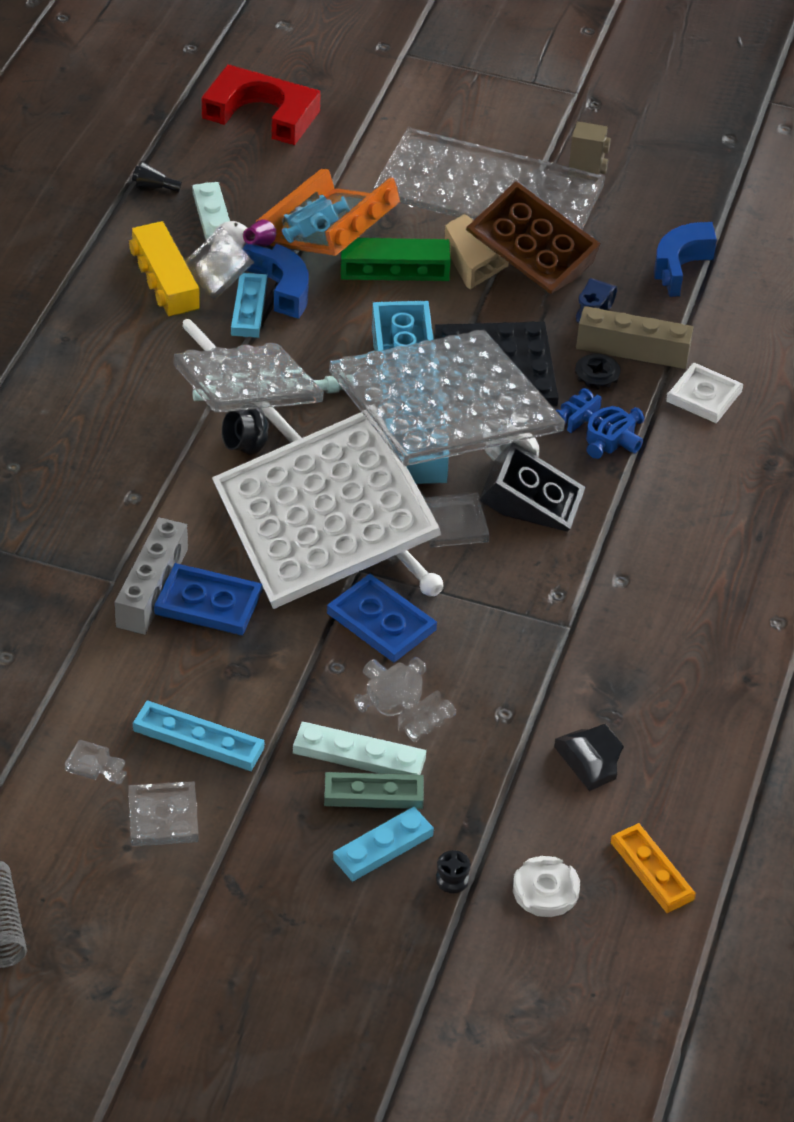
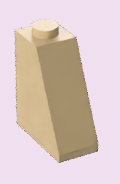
(470, 256)

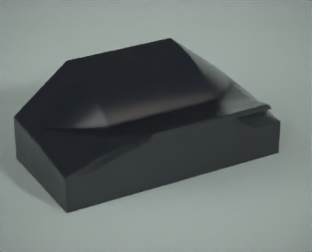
(591, 754)

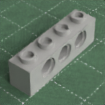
(137, 598)

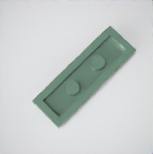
(374, 790)

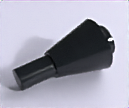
(148, 177)

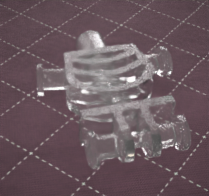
(391, 696)

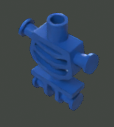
(613, 424)

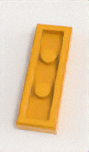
(653, 868)

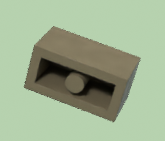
(589, 148)

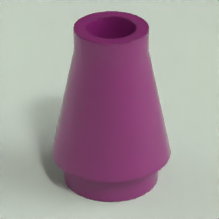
(260, 233)

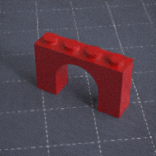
(239, 86)

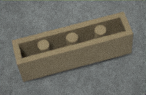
(634, 337)

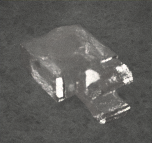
(92, 759)

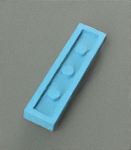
(198, 735)

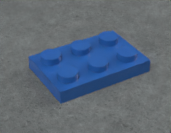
(208, 599)
(381, 617)

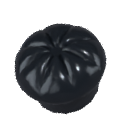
(245, 430)

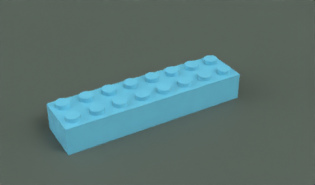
(402, 325)

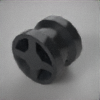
(459, 866)

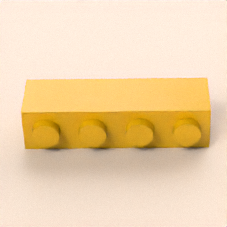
(164, 268)

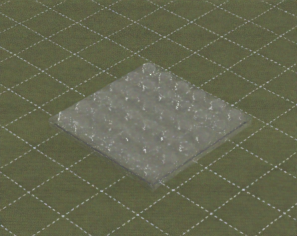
(445, 397)

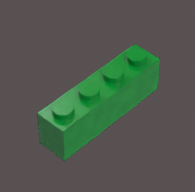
(396, 259)

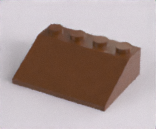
(535, 238)

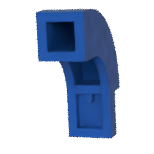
(680, 246)
(288, 271)

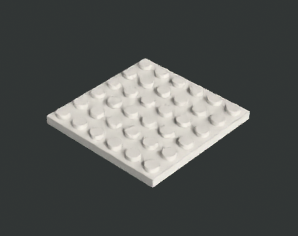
(324, 509)

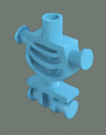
(313, 217)

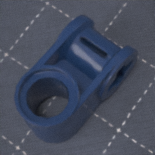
(596, 295)

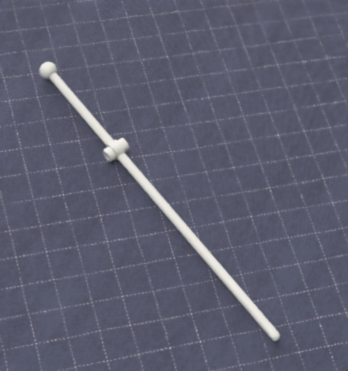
(430, 583)

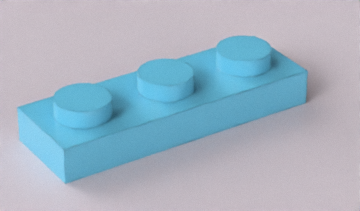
(249, 305)
(383, 844)

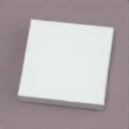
(704, 392)

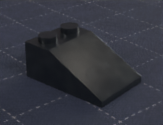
(531, 490)

